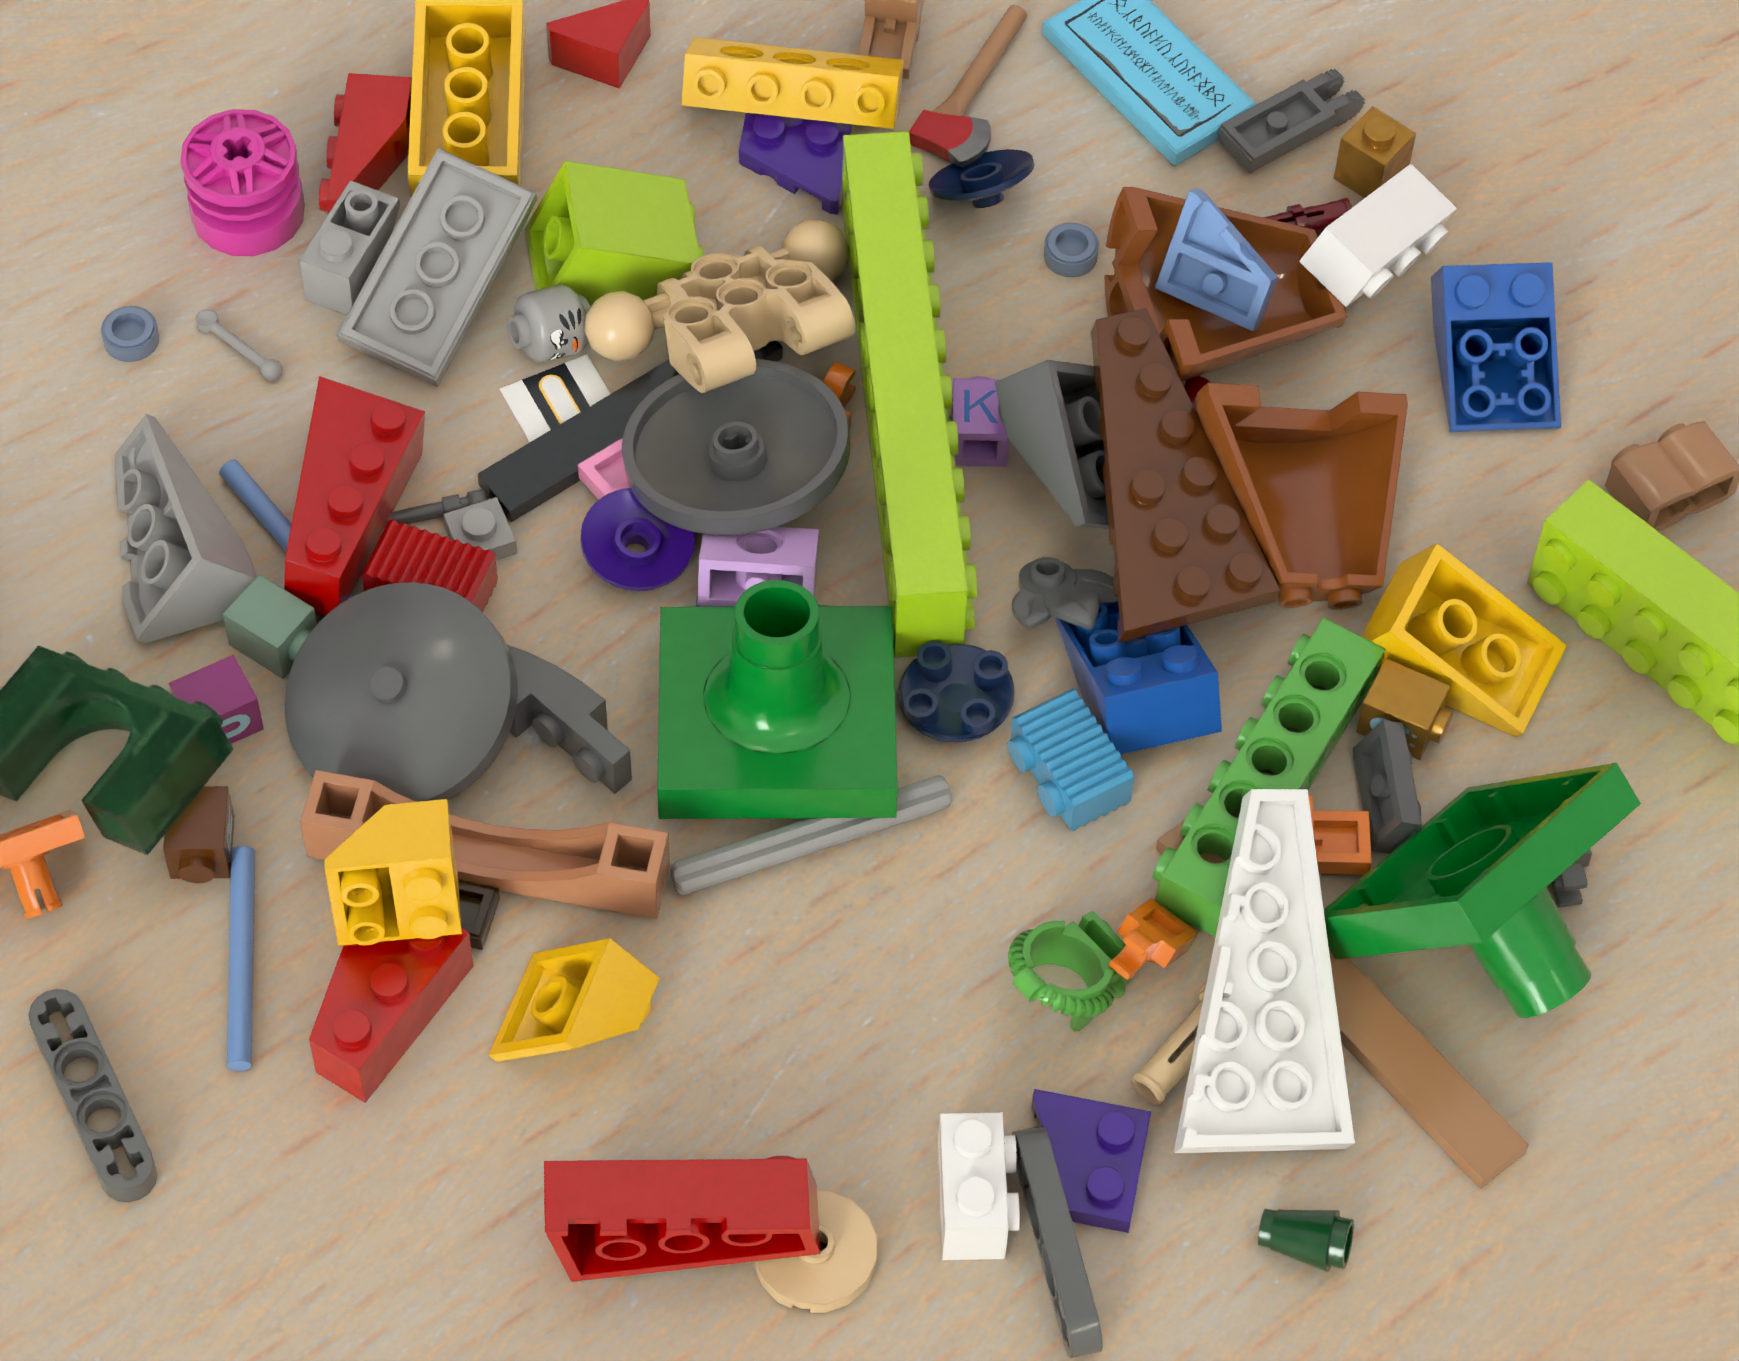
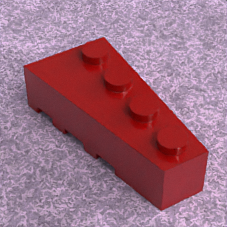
(348, 486)
(677, 1213)

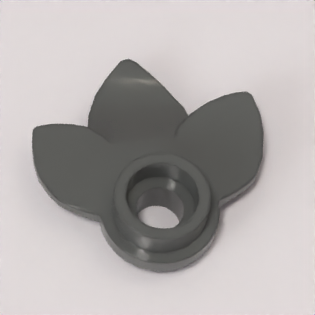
(1059, 591)

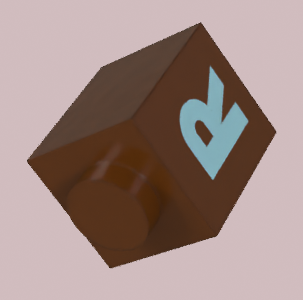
(202, 838)

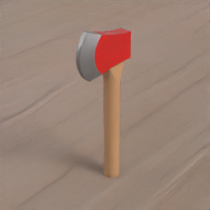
(946, 129)

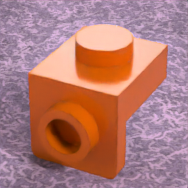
(1341, 840)

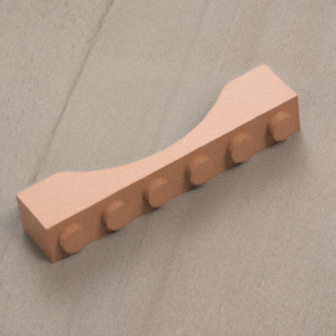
(590, 866)

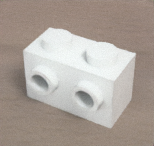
(973, 1186)

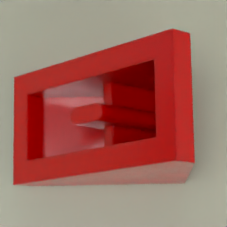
(601, 40)

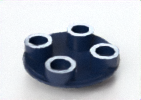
(956, 691)

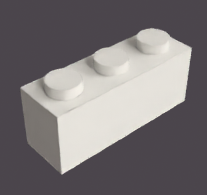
(1380, 237)

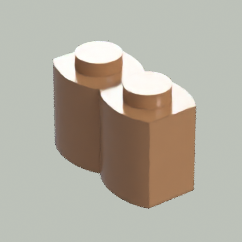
(1673, 476)

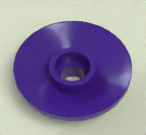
(622, 521)

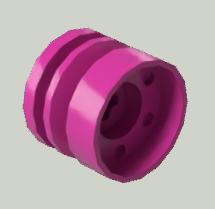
(243, 182)

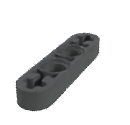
(95, 1093)
(1057, 1243)

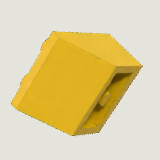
(396, 877)

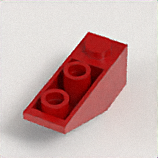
(370, 136)

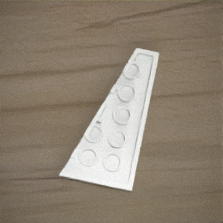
(1268, 1025)

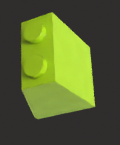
(611, 231)

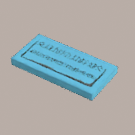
(1148, 72)

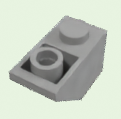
(347, 247)

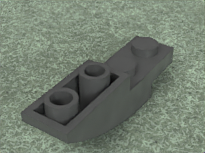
(568, 716)

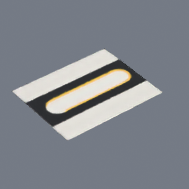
(554, 395)

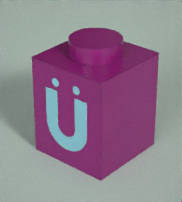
(227, 692)

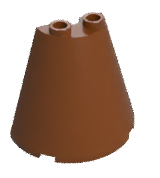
(1193, 337)
(1312, 486)

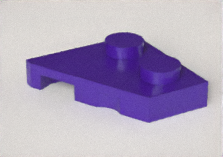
(1096, 1155)

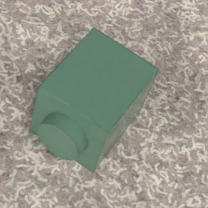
(269, 625)

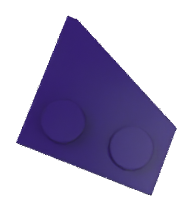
(796, 154)

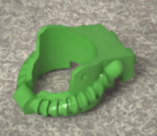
(1079, 947)

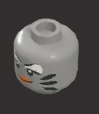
(549, 323)

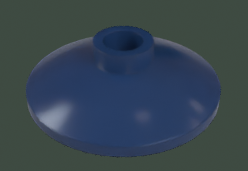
(982, 179)

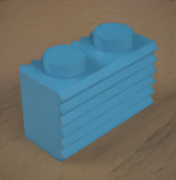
(1070, 759)

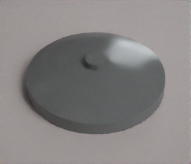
(738, 452)
(403, 691)

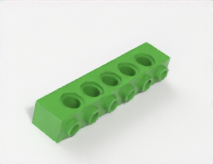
(1328, 659)

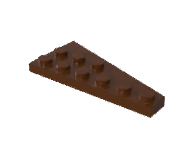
(1169, 506)

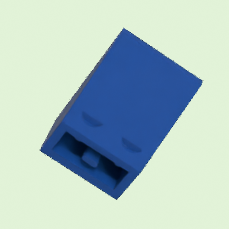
(1497, 346)
(1145, 687)

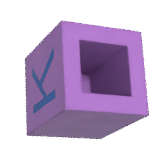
(979, 426)

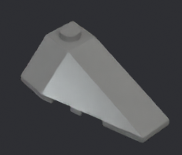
(178, 543)

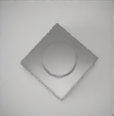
(482, 526)

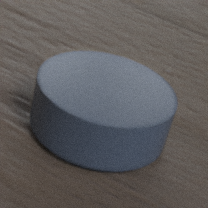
(1071, 249)
(130, 333)

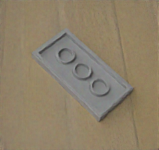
(437, 267)

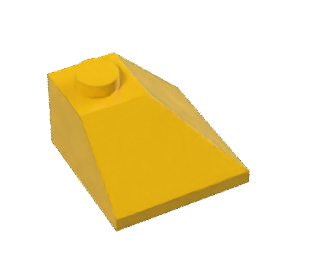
(575, 1000)

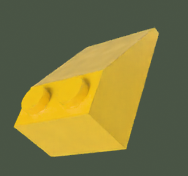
(1468, 636)

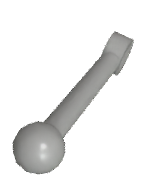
(208, 322)

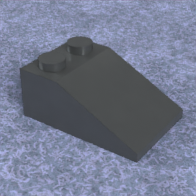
(1054, 424)

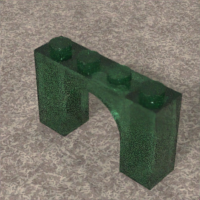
(154, 777)

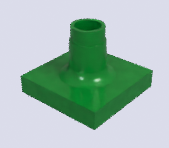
(776, 709)
(1483, 880)

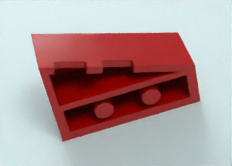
(381, 1004)

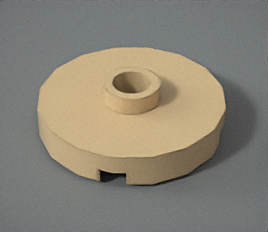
(838, 1272)

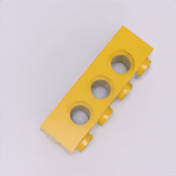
(792, 82)

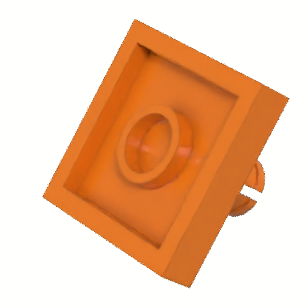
(24, 852)

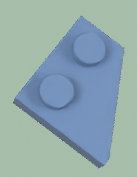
(1215, 265)

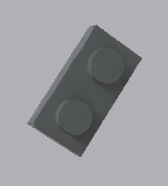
(1387, 786)

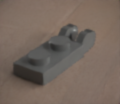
(1288, 120)

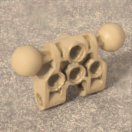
(734, 307)

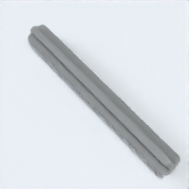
(802, 839)

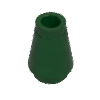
(1308, 1236)

